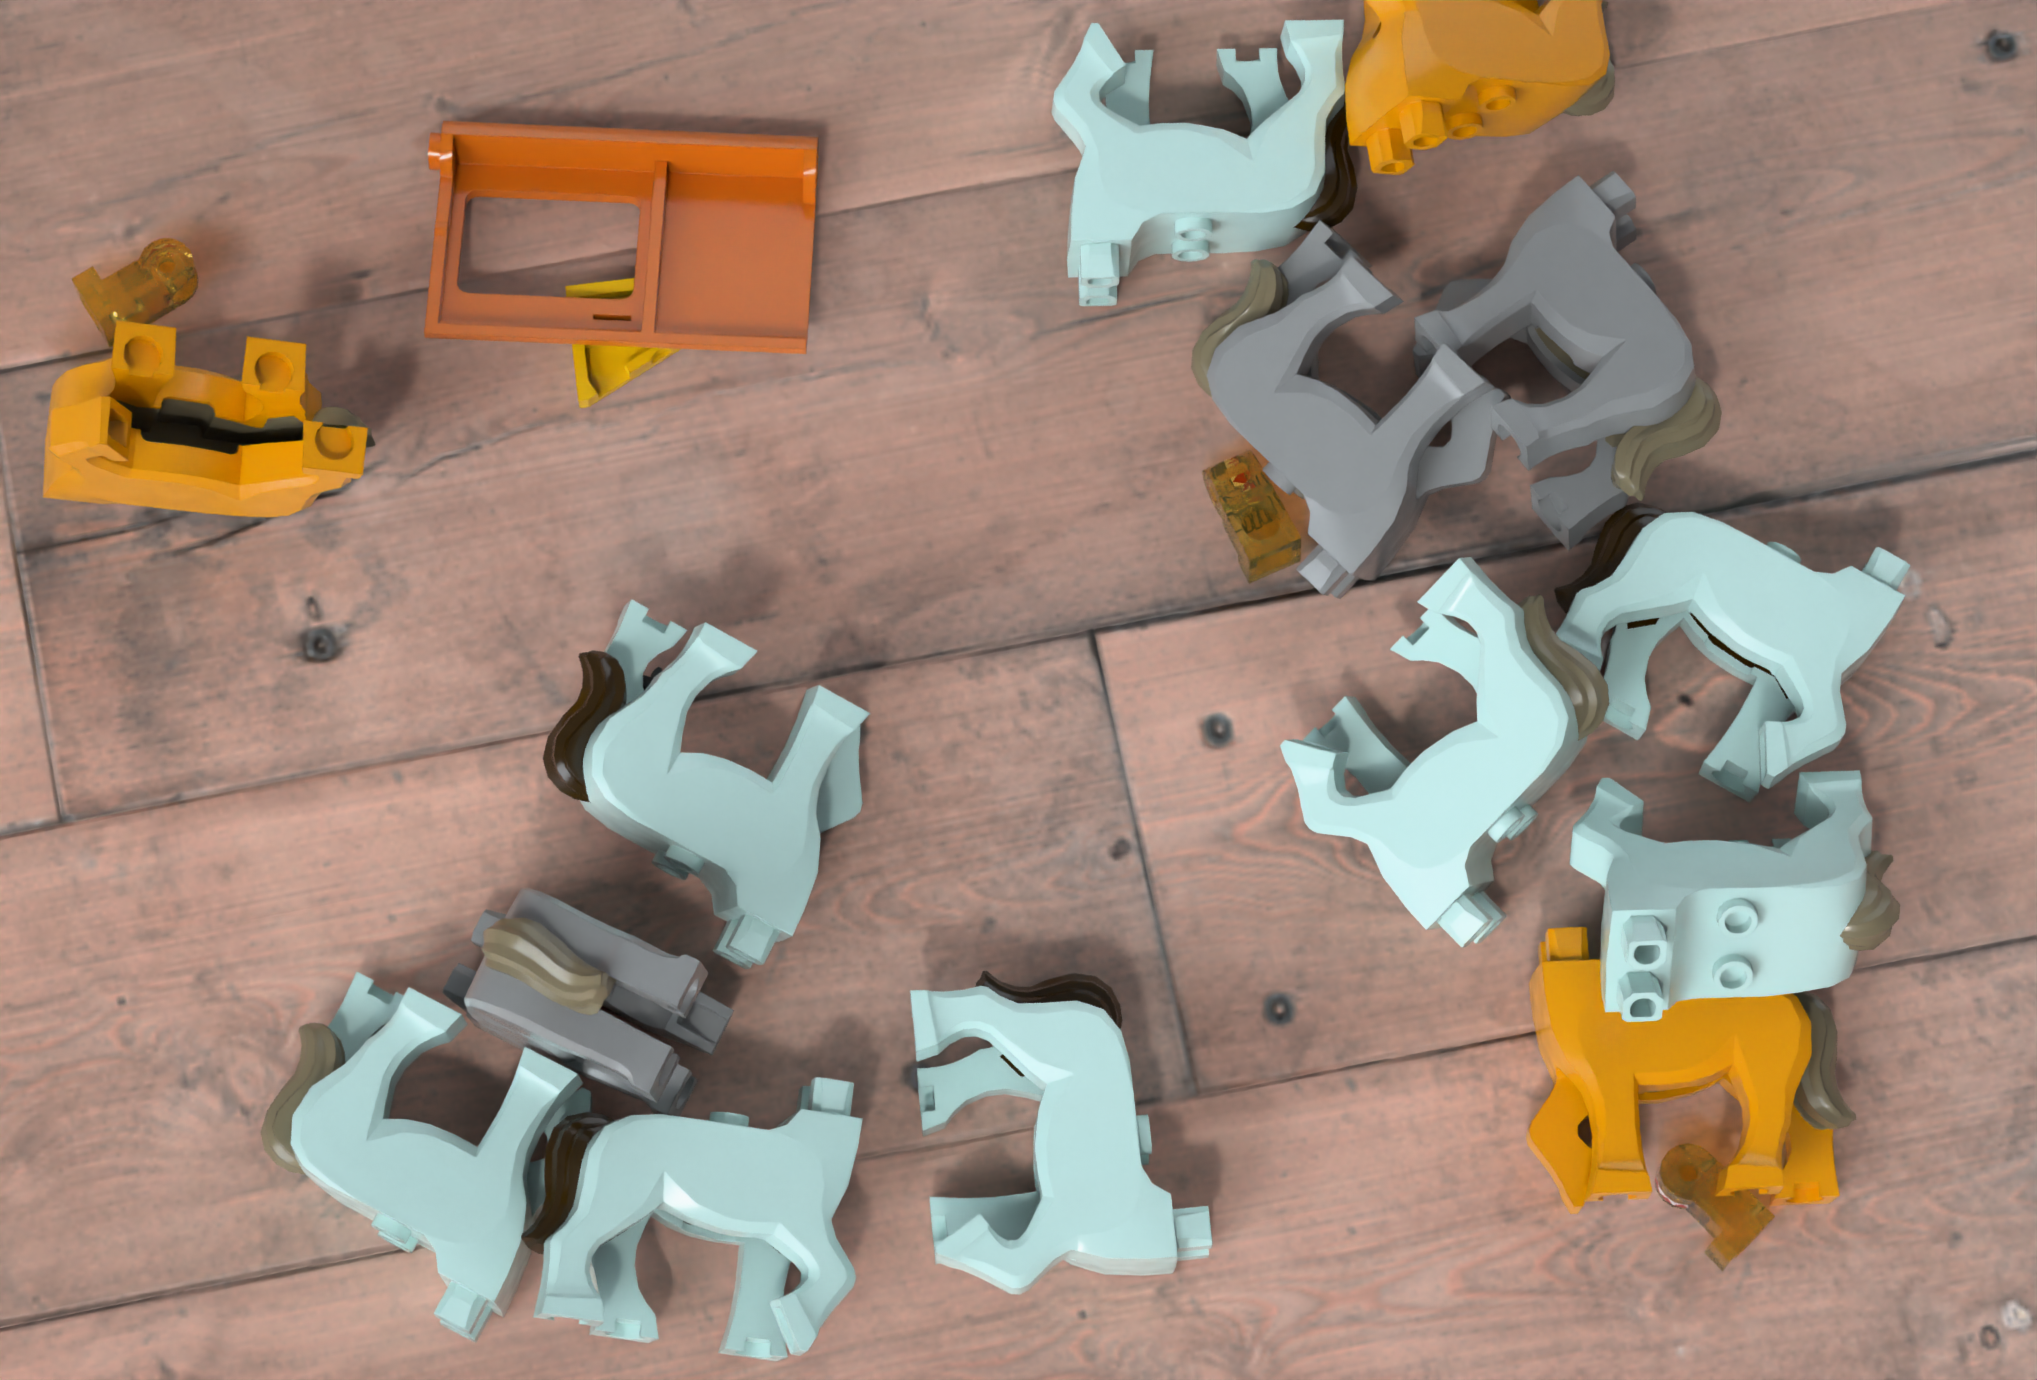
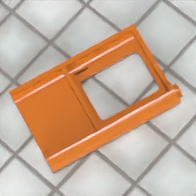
(717, 240)

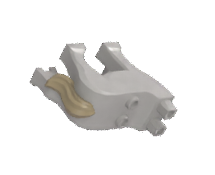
(1596, 334)
(1354, 469)
(556, 968)

